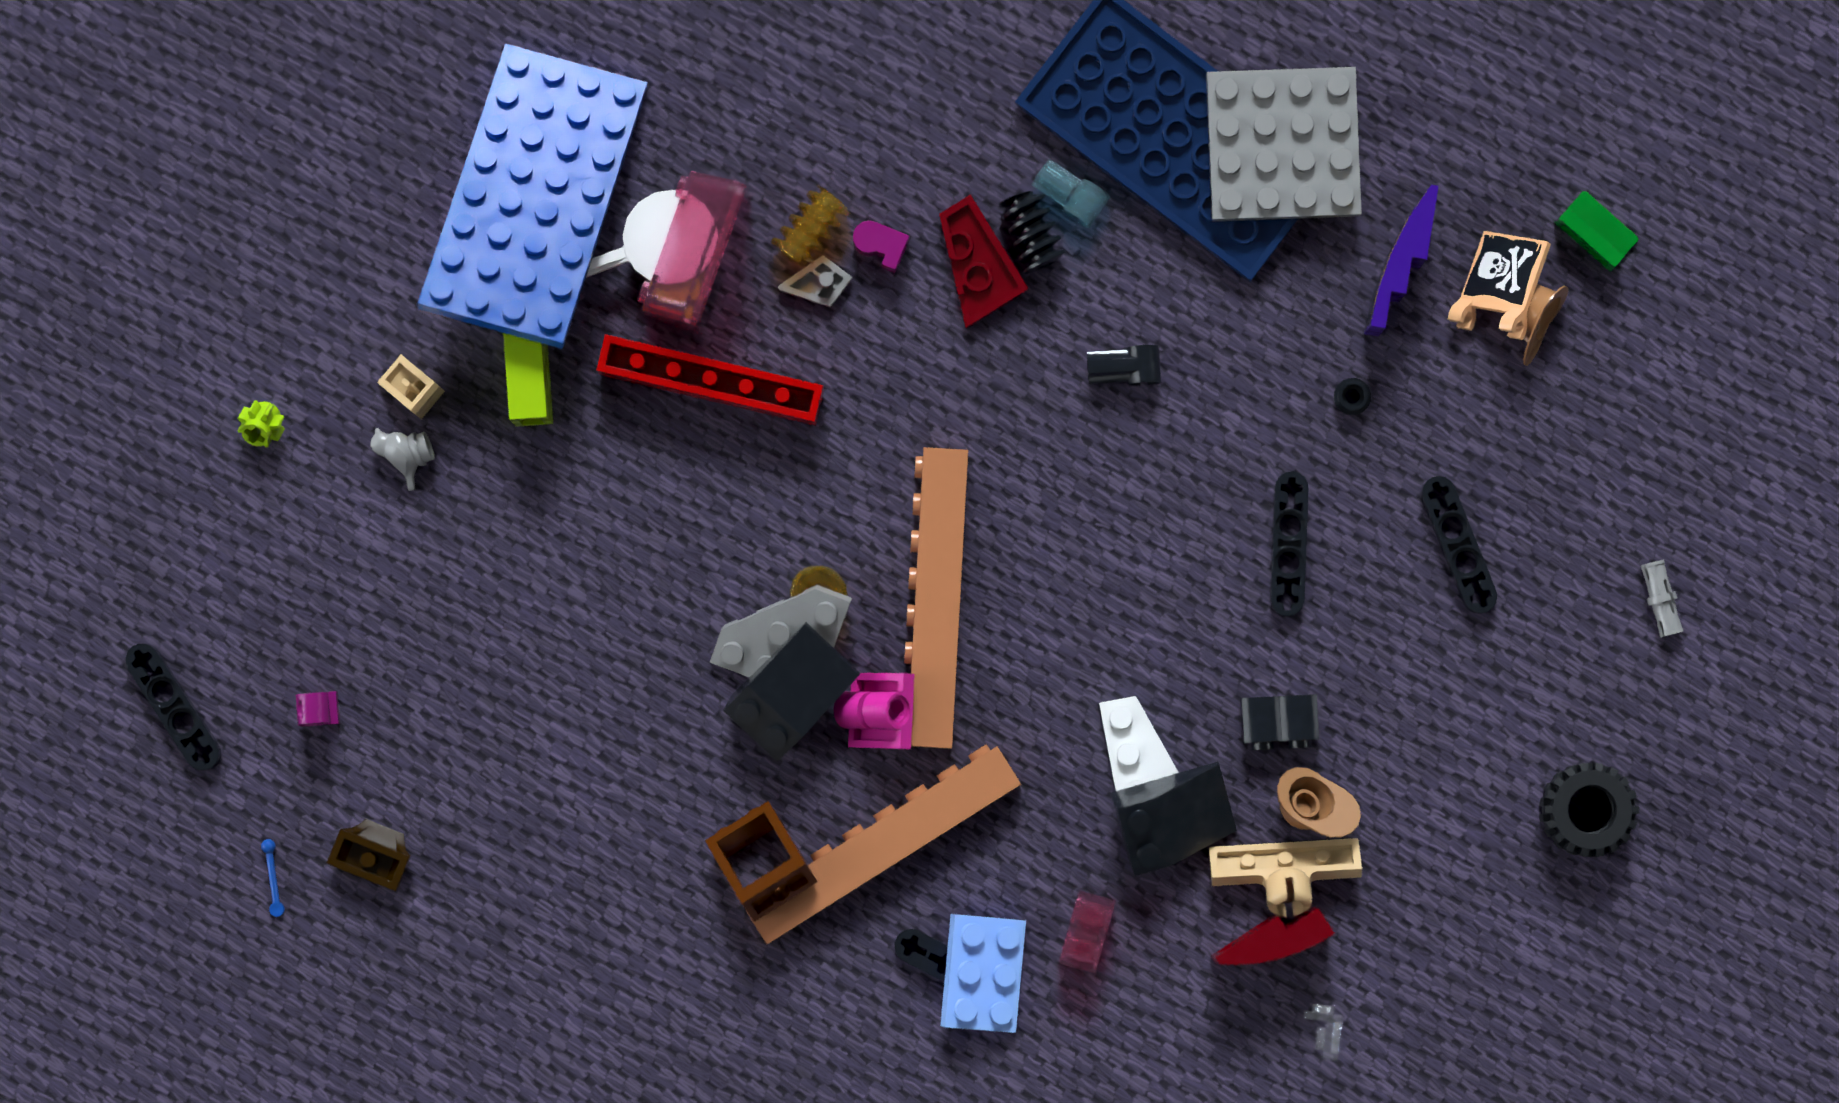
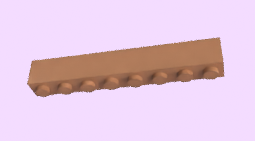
(937, 593)
(894, 836)

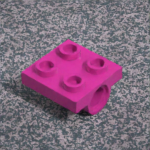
(878, 711)

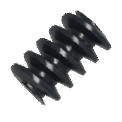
(1032, 230)

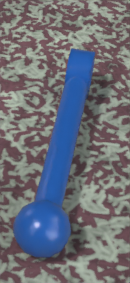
(276, 908)

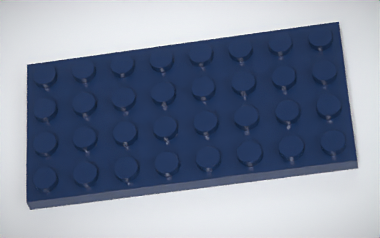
(1140, 114)

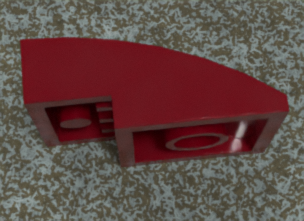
(1274, 940)

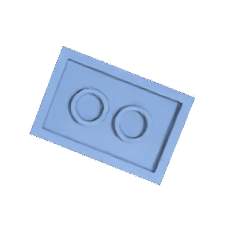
(983, 973)

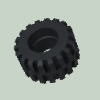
(1621, 805)

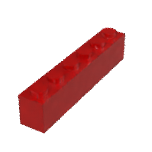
(710, 379)

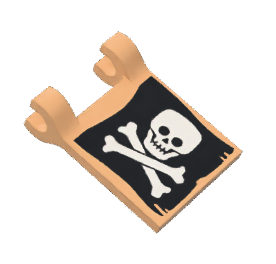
(1502, 282)

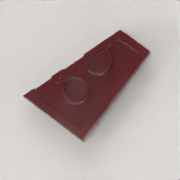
(979, 262)

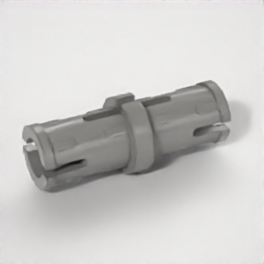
(1661, 598)

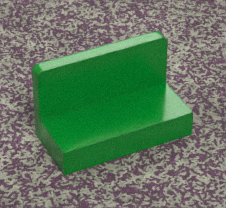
(1597, 230)

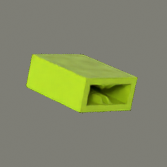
(527, 381)

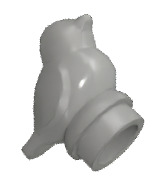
(404, 451)

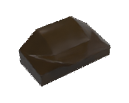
(371, 853)

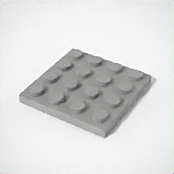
(1283, 144)

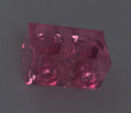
(1086, 931)

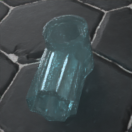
(1076, 196)

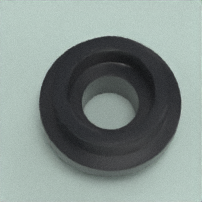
(1358, 386)

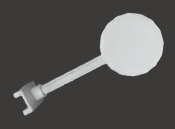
(642, 236)

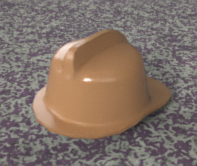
(1541, 312)
(1317, 803)

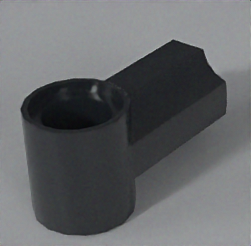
(1128, 366)

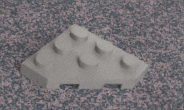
(752, 640)

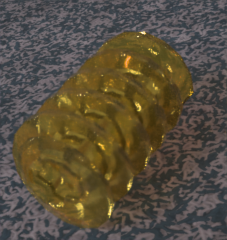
(810, 226)

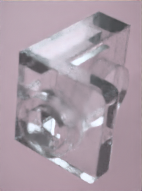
(1326, 1038)

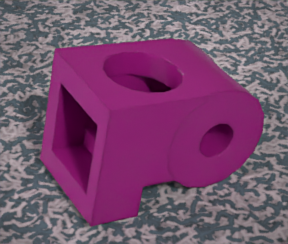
(877, 239)
(317, 709)

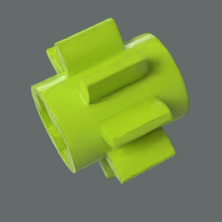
(261, 423)

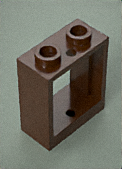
(790, 877)

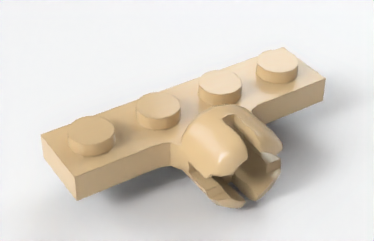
(1286, 868)

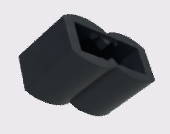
(1280, 720)

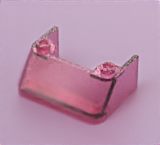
(693, 250)

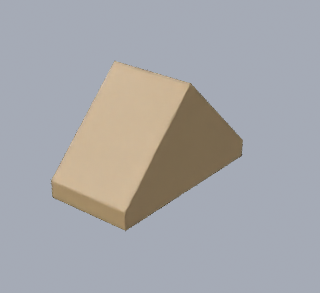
(411, 386)

